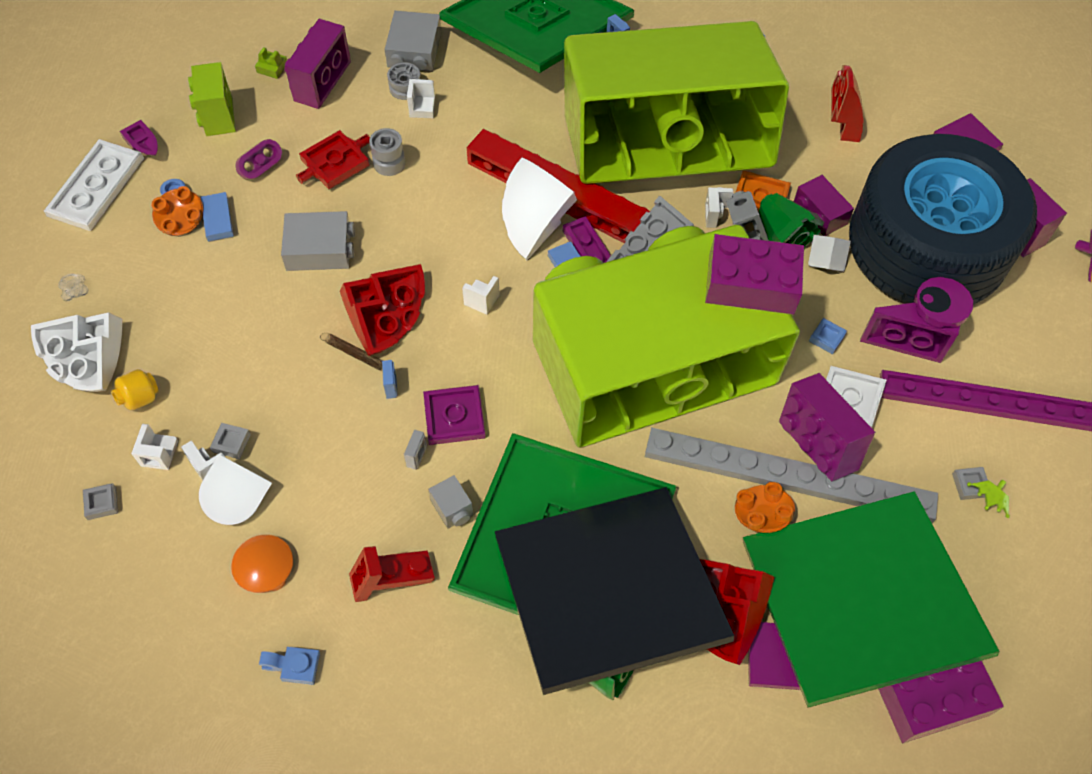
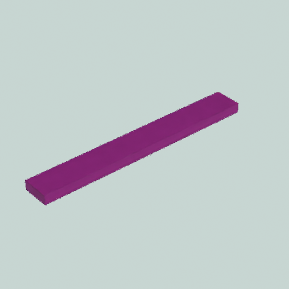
(987, 400)

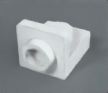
(715, 204)
(199, 458)

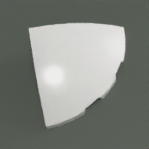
(533, 206)
(80, 349)

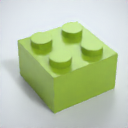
(212, 99)

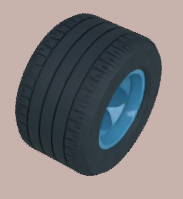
(941, 212)

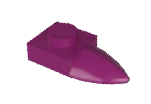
(140, 138)

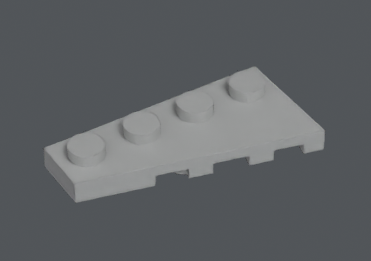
(653, 225)

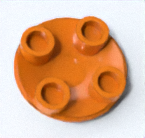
(177, 211)
(764, 508)
(262, 564)

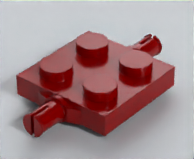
(334, 159)

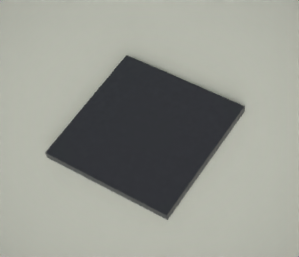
(610, 590)

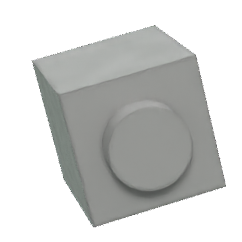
(451, 502)

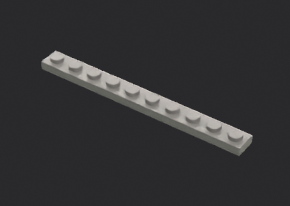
(767, 468)

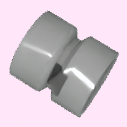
(387, 151)

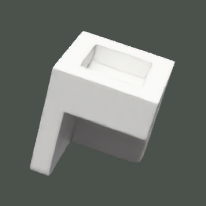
(421, 98)
(829, 253)
(481, 295)
(154, 449)

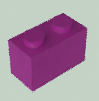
(823, 199)

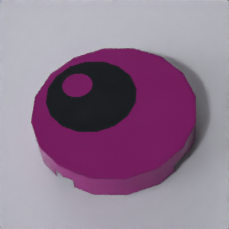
(943, 302)

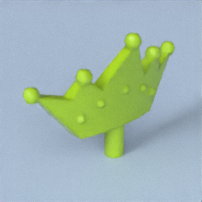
(993, 495)

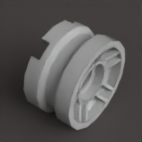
(399, 78)

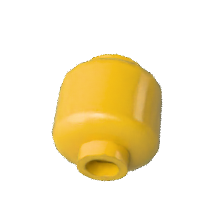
(134, 389)

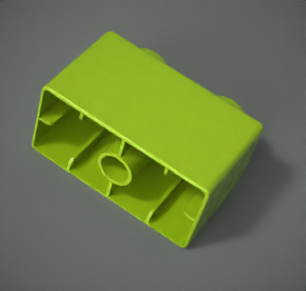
(673, 101)
(640, 343)

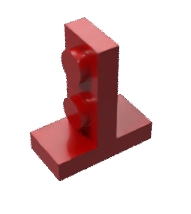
(388, 571)

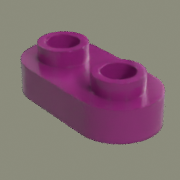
(257, 159)

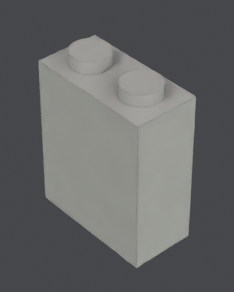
(413, 39)
(317, 241)

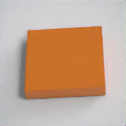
(761, 186)

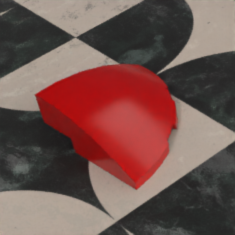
(847, 105)
(384, 306)
(744, 599)

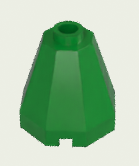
(788, 221)

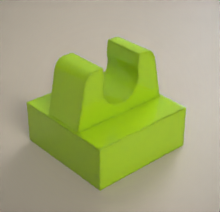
(270, 63)

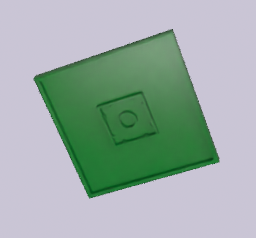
(532, 29)
(529, 486)
(868, 599)

